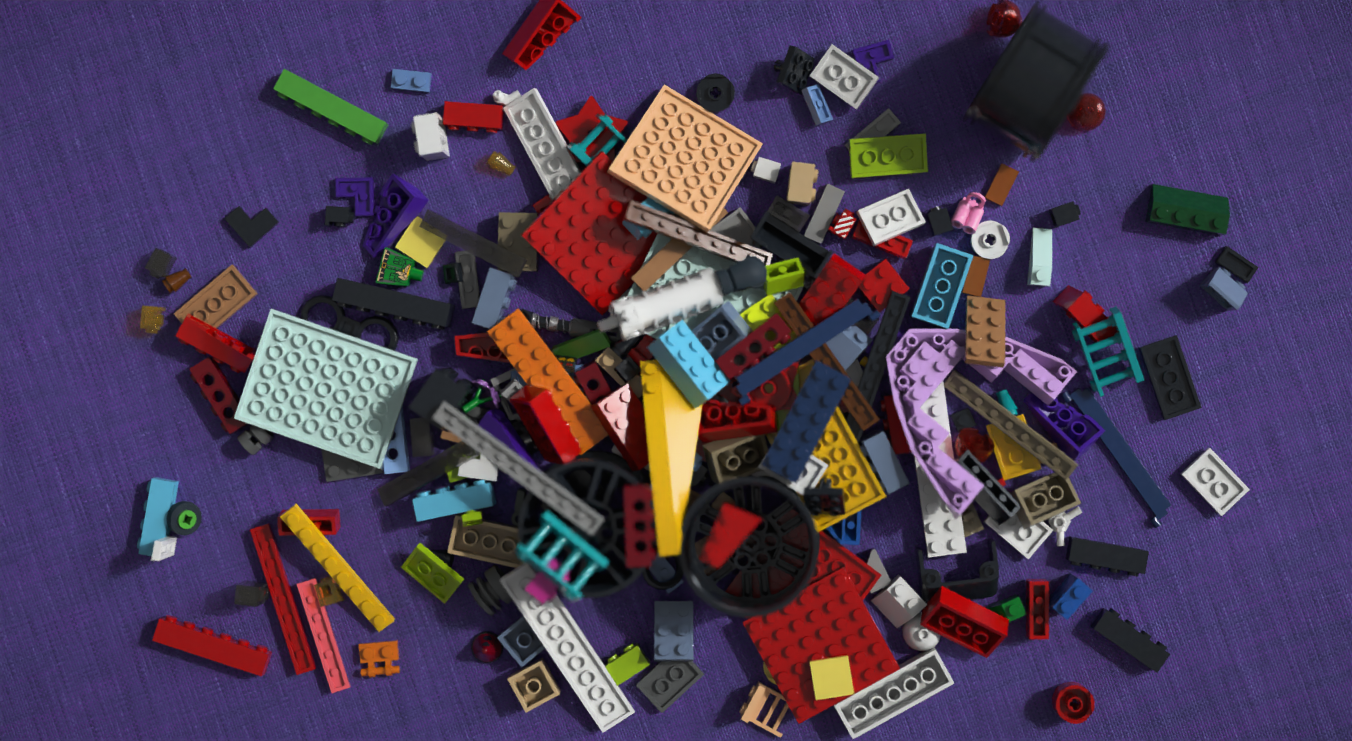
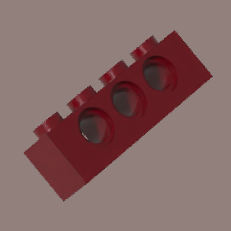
(773, 324)
(210, 367)
(592, 371)
(634, 556)

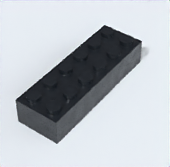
(392, 302)

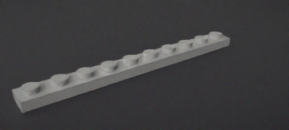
(518, 468)

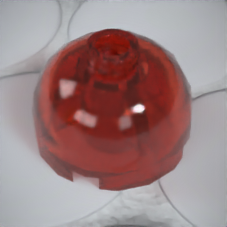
(1003, 19)
(1085, 121)
(977, 444)

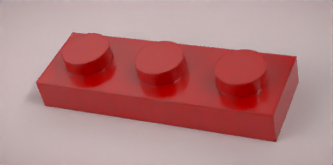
(896, 246)

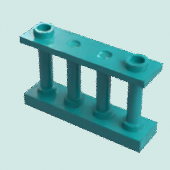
(580, 148)
(1121, 337)
(579, 549)

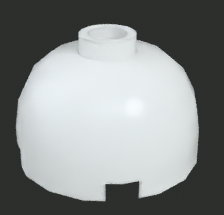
(918, 636)

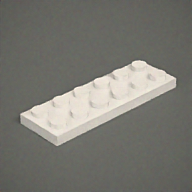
(542, 141)

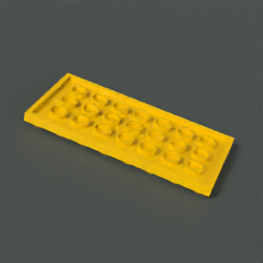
(845, 462)

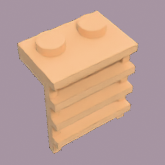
(758, 697)

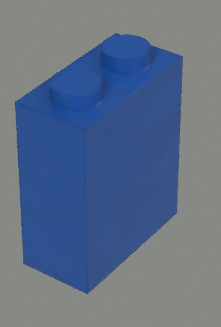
(1069, 596)

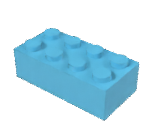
(941, 286)
(688, 364)
(454, 501)

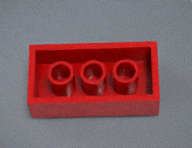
(831, 289)
(545, 424)
(625, 424)
(964, 622)

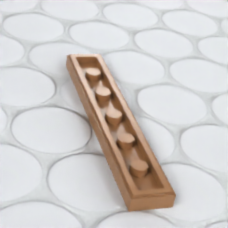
(664, 260)

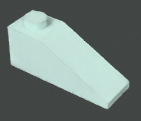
(1040, 257)

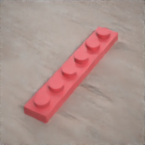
(323, 637)

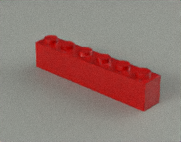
(212, 645)

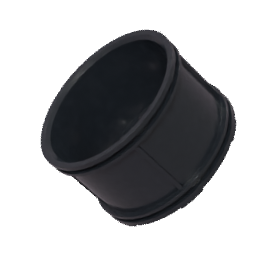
(1036, 82)
(599, 463)
(746, 605)

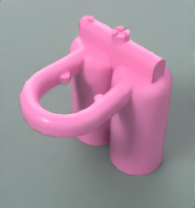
(969, 213)

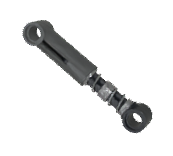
(575, 327)

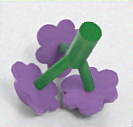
(490, 397)

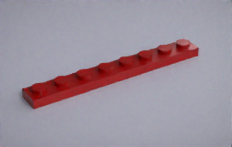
(283, 599)

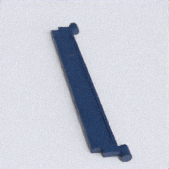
(802, 346)
(1122, 453)

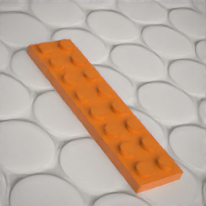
(542, 369)

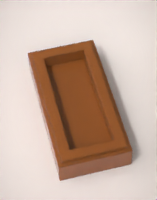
(1001, 184)
(976, 276)

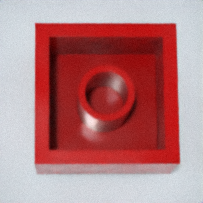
(880, 283)

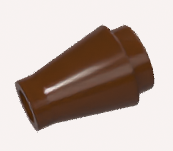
(176, 280)

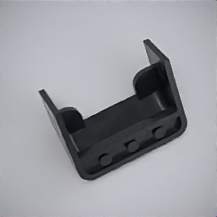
(790, 244)
(978, 588)

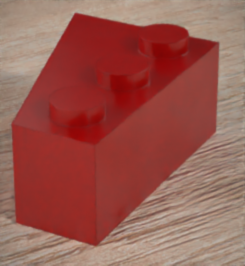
(893, 426)

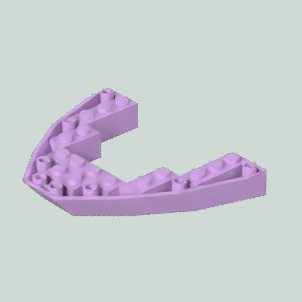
(918, 368)

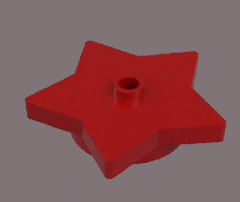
(577, 128)
(783, 393)

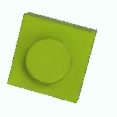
(471, 518)

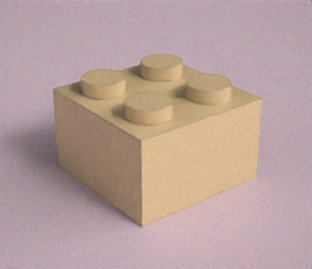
(800, 183)
(534, 685)

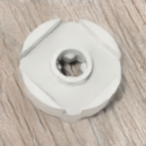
(999, 245)

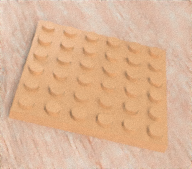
(685, 158)

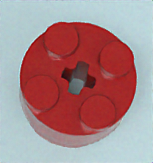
(1080, 710)

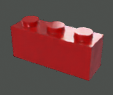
(473, 116)
(324, 519)
(1037, 609)

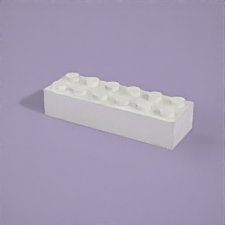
(895, 693)

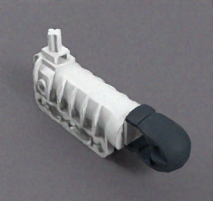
(682, 298)

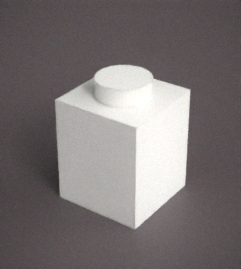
(765, 170)

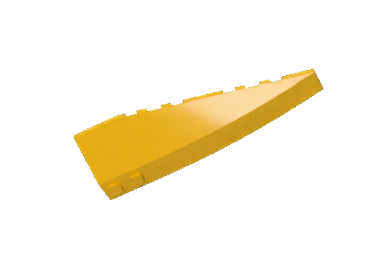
(672, 440)

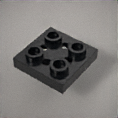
(794, 69)
(825, 499)

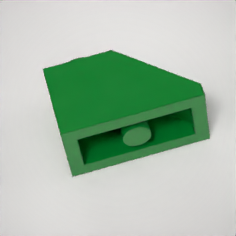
(1009, 608)

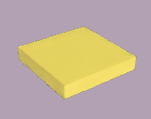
(420, 243)
(831, 677)

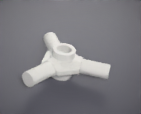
(1061, 522)

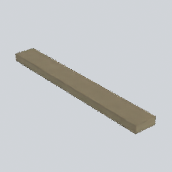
(1010, 425)

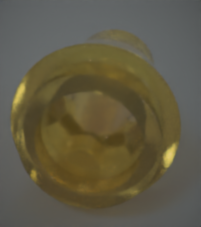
(500, 163)

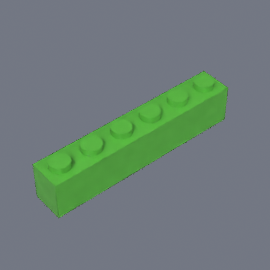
(330, 106)

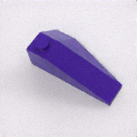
(396, 210)
(1065, 426)
(500, 427)

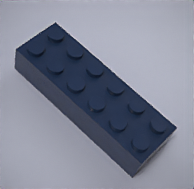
(806, 421)

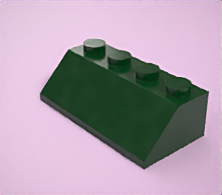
(1188, 210)

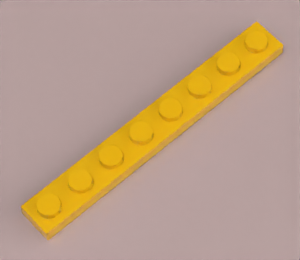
(337, 567)

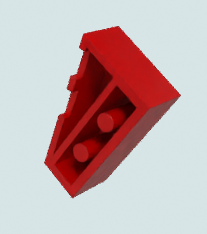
(1084, 311)
(729, 531)

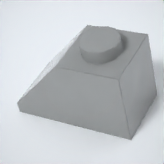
(874, 561)

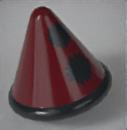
(486, 647)

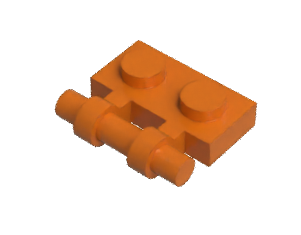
(379, 652)

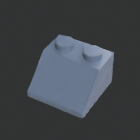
(1224, 289)
(849, 345)

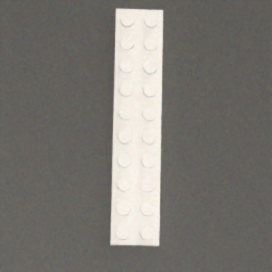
(942, 532)
(570, 651)

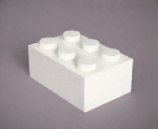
(431, 137)

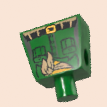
(397, 269)

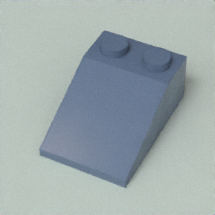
(721, 330)

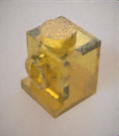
(152, 318)
(324, 596)

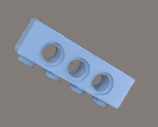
(401, 463)

